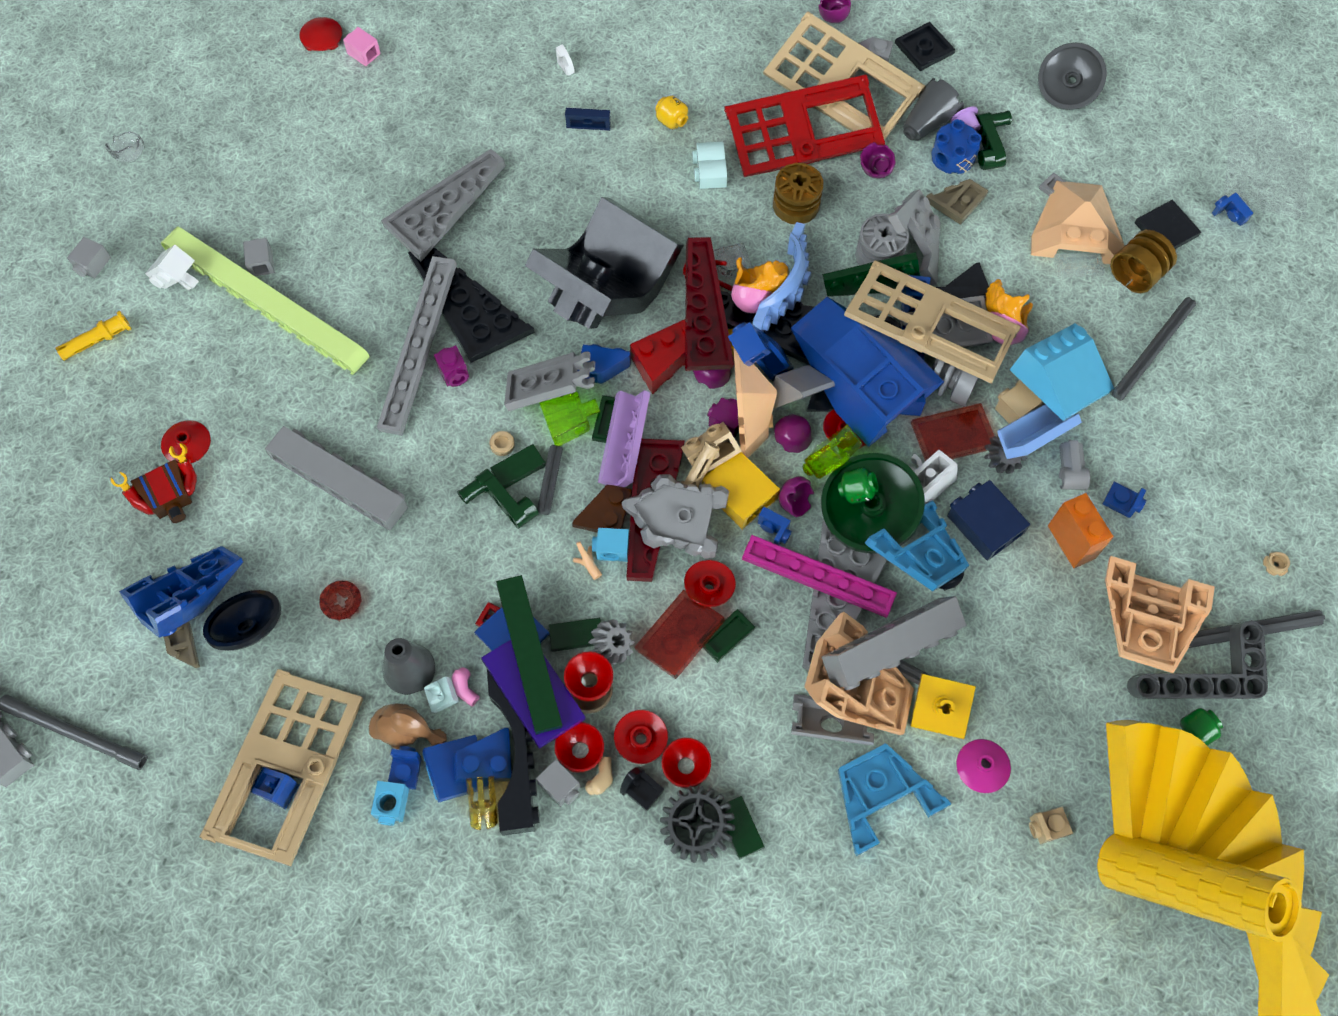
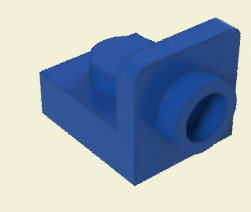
(1235, 208)
(1124, 500)
(773, 522)
(405, 766)

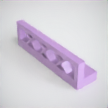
(624, 439)

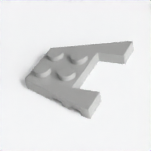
(923, 226)

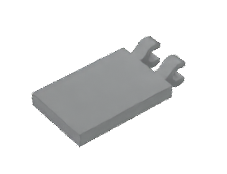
(959, 331)
(548, 380)

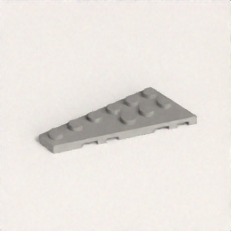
(432, 214)
(826, 607)

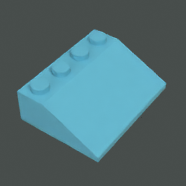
(1064, 371)

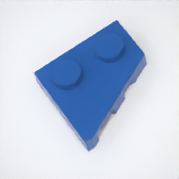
(485, 758)

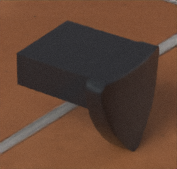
(641, 788)

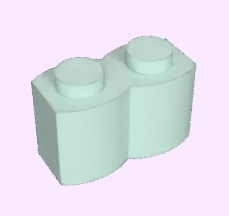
(711, 165)

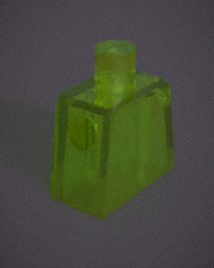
(568, 416)
(825, 458)

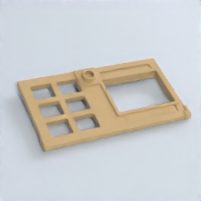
(844, 67)
(927, 315)
(286, 758)

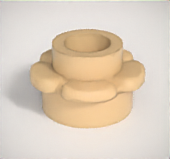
(1279, 558)

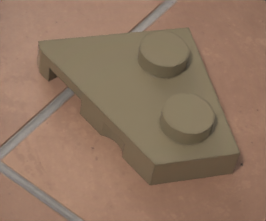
(958, 200)

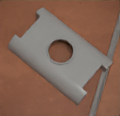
(812, 715)

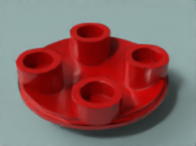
(321, 34)

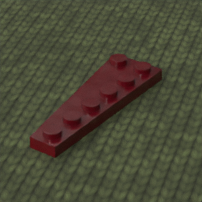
(705, 320)
(654, 459)

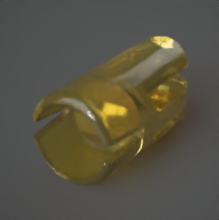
(482, 807)

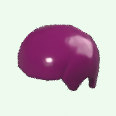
(834, 10)
(879, 157)
(713, 378)
(793, 433)
(794, 496)

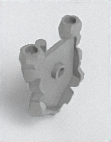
(677, 514)

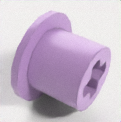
(968, 116)

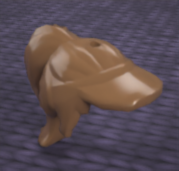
(402, 726)

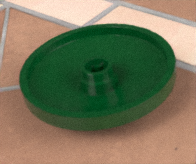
(895, 507)

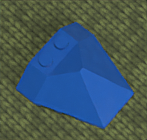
(181, 593)

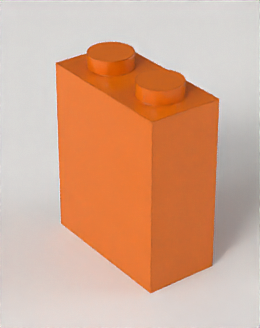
(1080, 530)

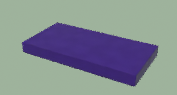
(504, 670)

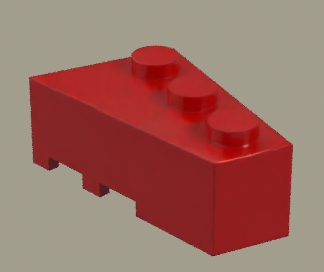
(660, 355)

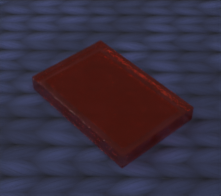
(953, 432)
(679, 634)

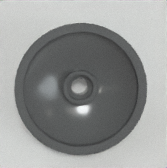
(1074, 61)

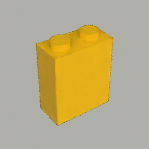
(747, 488)

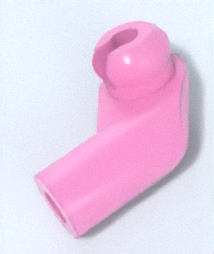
(460, 682)

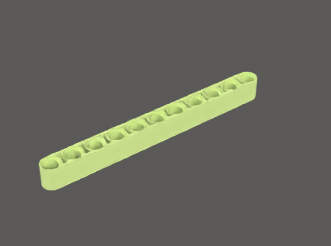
(269, 301)

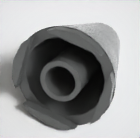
(933, 108)
(407, 666)

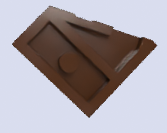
(604, 510)

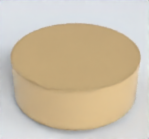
(502, 443)

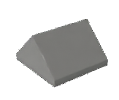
(799, 384)

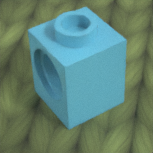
(611, 544)
(386, 791)

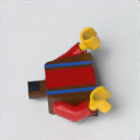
(163, 489)

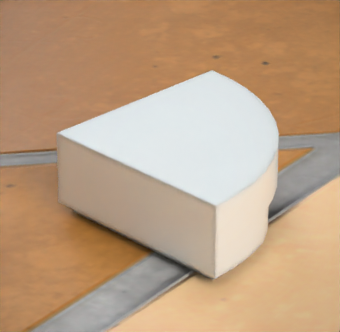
(564, 59)

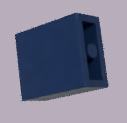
(987, 519)

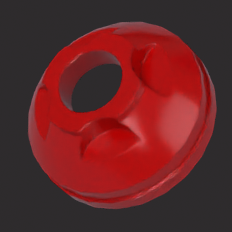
(584, 664)
(580, 733)
(690, 749)

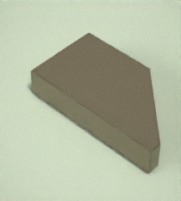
(182, 645)

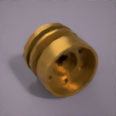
(797, 193)
(1143, 261)

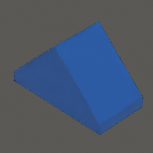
(275, 787)

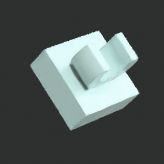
(441, 694)

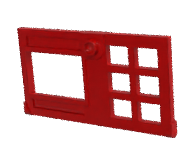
(799, 128)

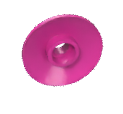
(974, 774)

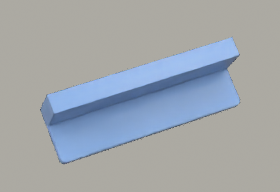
(1034, 431)

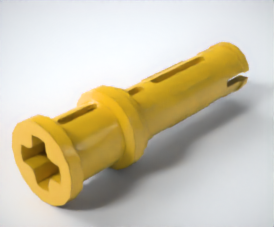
(102, 331)

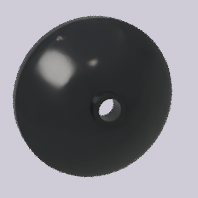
(242, 620)

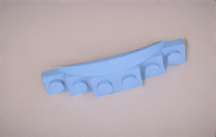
(792, 288)

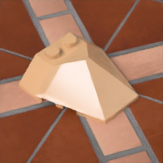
(1077, 220)
(754, 405)
(1154, 618)
(875, 703)

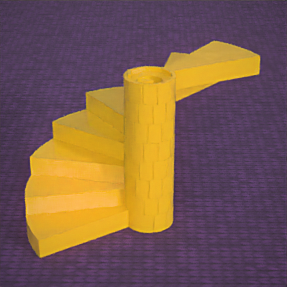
(1213, 849)

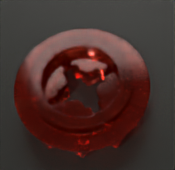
(329, 598)

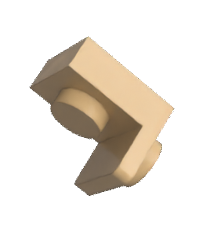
(1050, 825)

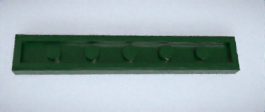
(529, 655)

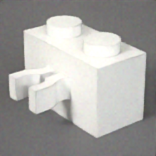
(172, 268)
(935, 474)

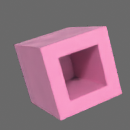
(361, 46)

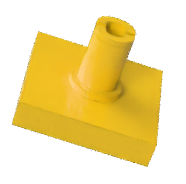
(942, 706)

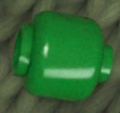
(858, 485)
(1203, 725)

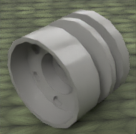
(879, 240)
(955, 379)

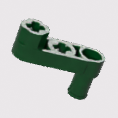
(994, 153)
(518, 512)

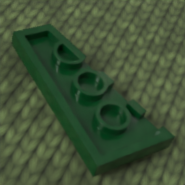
(850, 279)

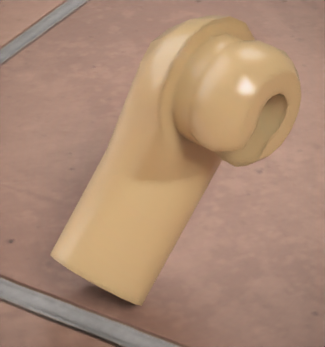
(602, 779)

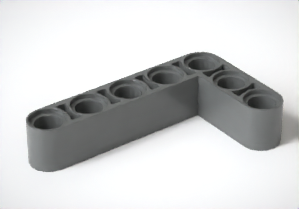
(1210, 683)

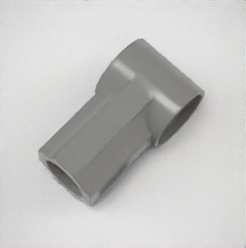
(1073, 469)

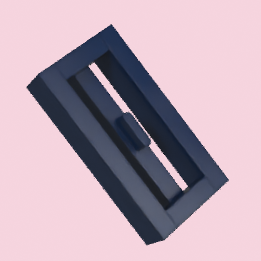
(587, 119)

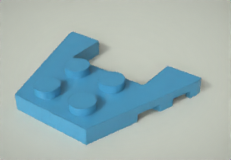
(930, 559)
(877, 782)

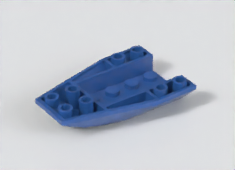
(870, 370)

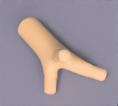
(587, 561)

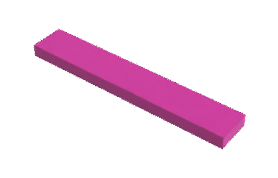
(819, 576)

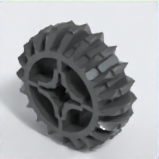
(684, 821)

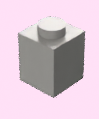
(258, 257)
(88, 258)
(559, 784)

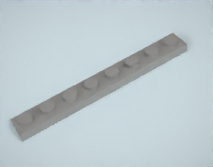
(417, 346)

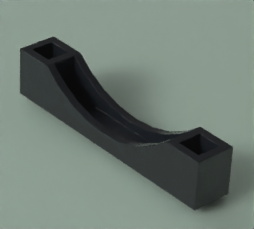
(516, 804)

